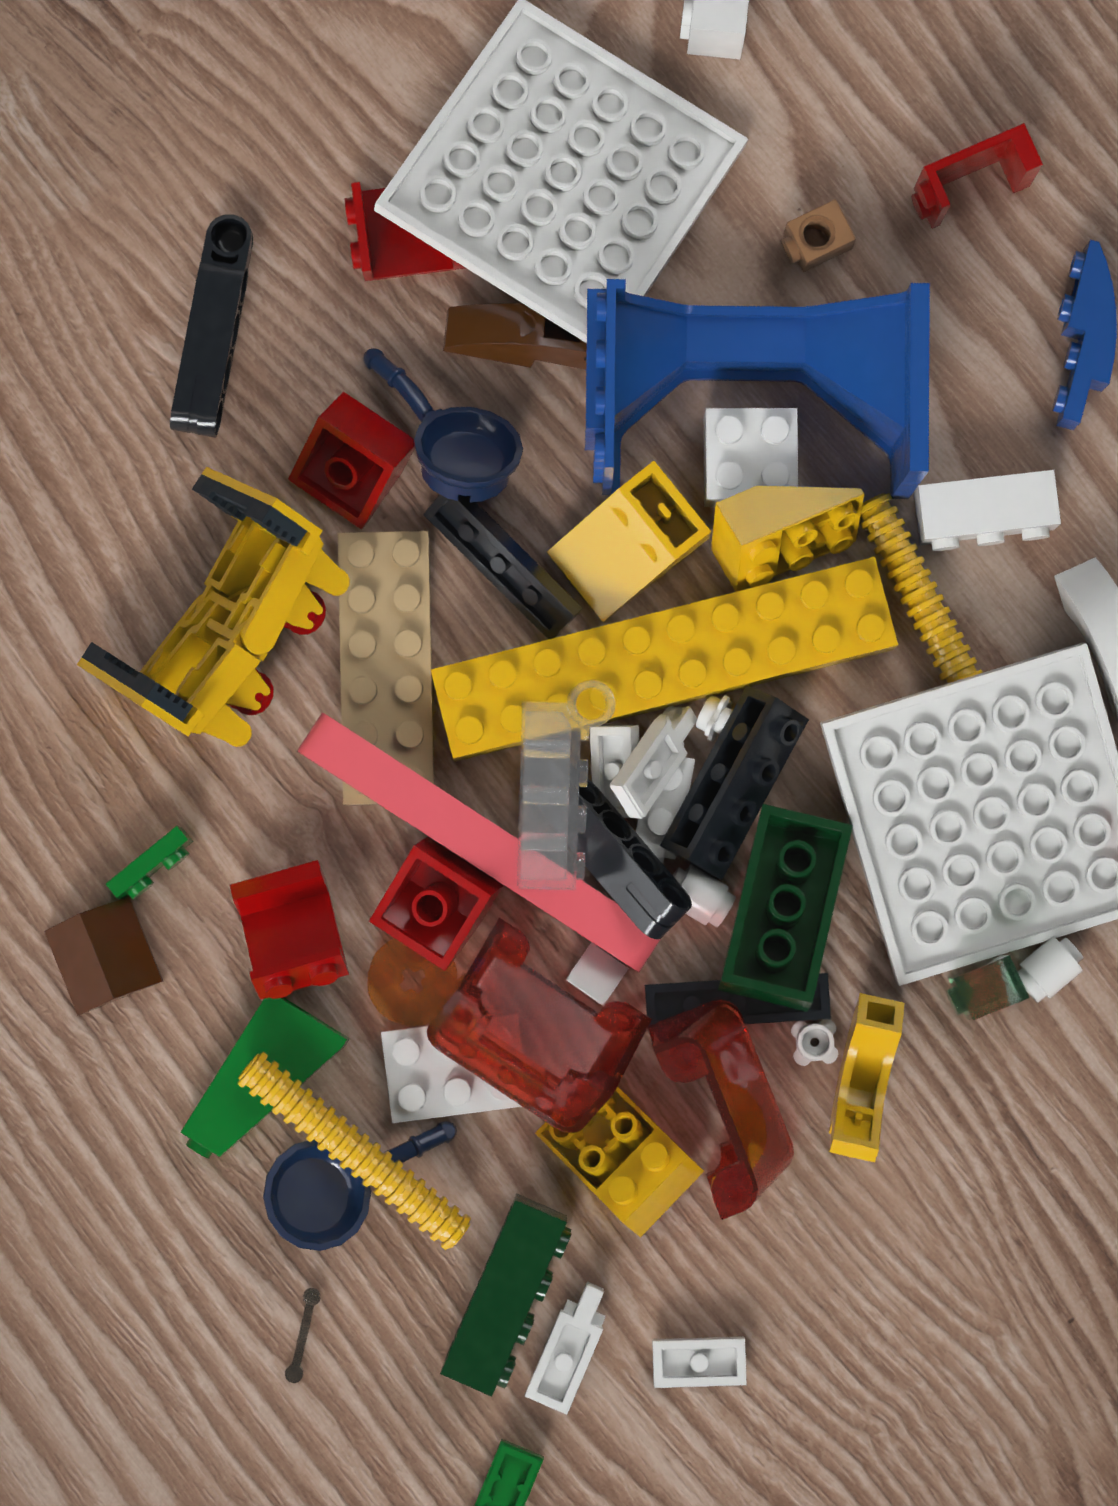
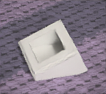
(597, 974)

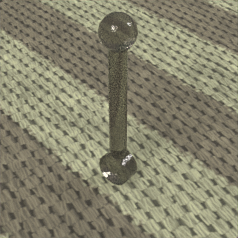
(295, 1371)

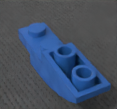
(1092, 320)

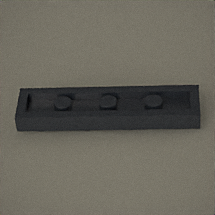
(504, 563)
(675, 998)

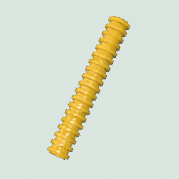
(917, 589)
(354, 1151)

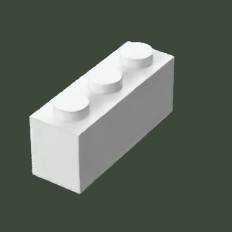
(987, 509)

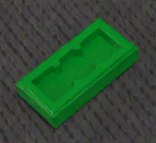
(509, 1476)

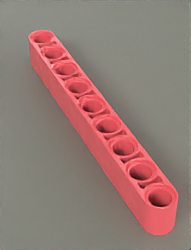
(469, 837)

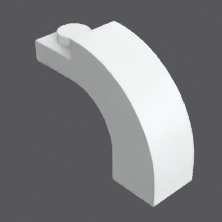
(1092, 605)

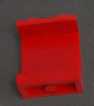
(1011, 148)
(386, 248)
(290, 930)

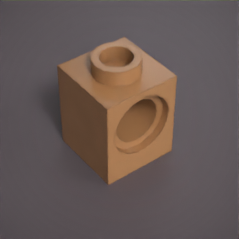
(829, 220)

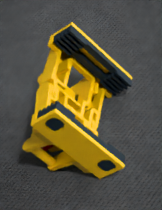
(236, 620)

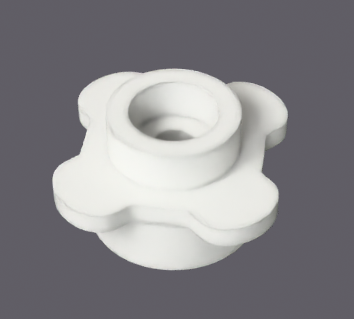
(714, 716)
(805, 1051)

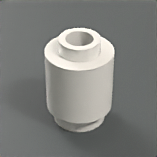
(708, 895)
(1050, 968)

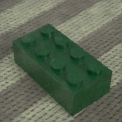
(785, 907)
(502, 1299)

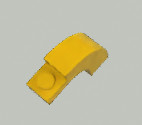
(865, 1077)

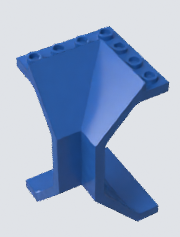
(853, 354)

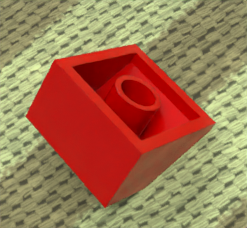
(352, 459)
(435, 902)

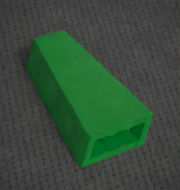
(288, 1037)

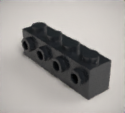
(734, 782)

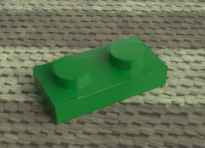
(166, 852)

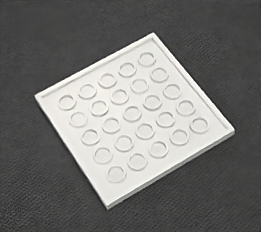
(559, 170)
(984, 811)

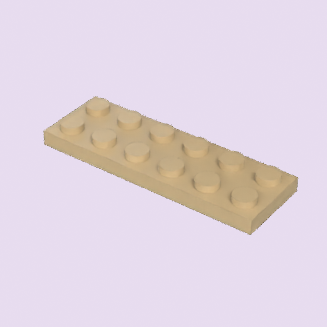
(387, 647)

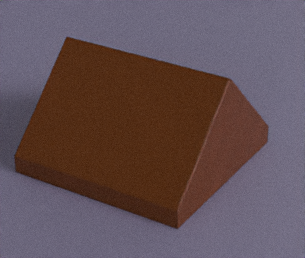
(103, 955)

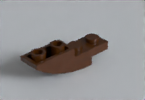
(511, 336)

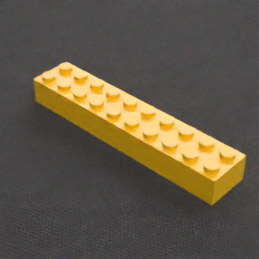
(671, 655)

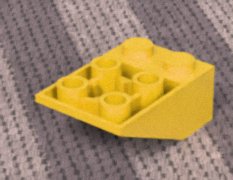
(782, 530)
(629, 541)
(626, 1161)

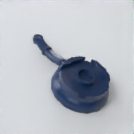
(458, 447)
(318, 1201)

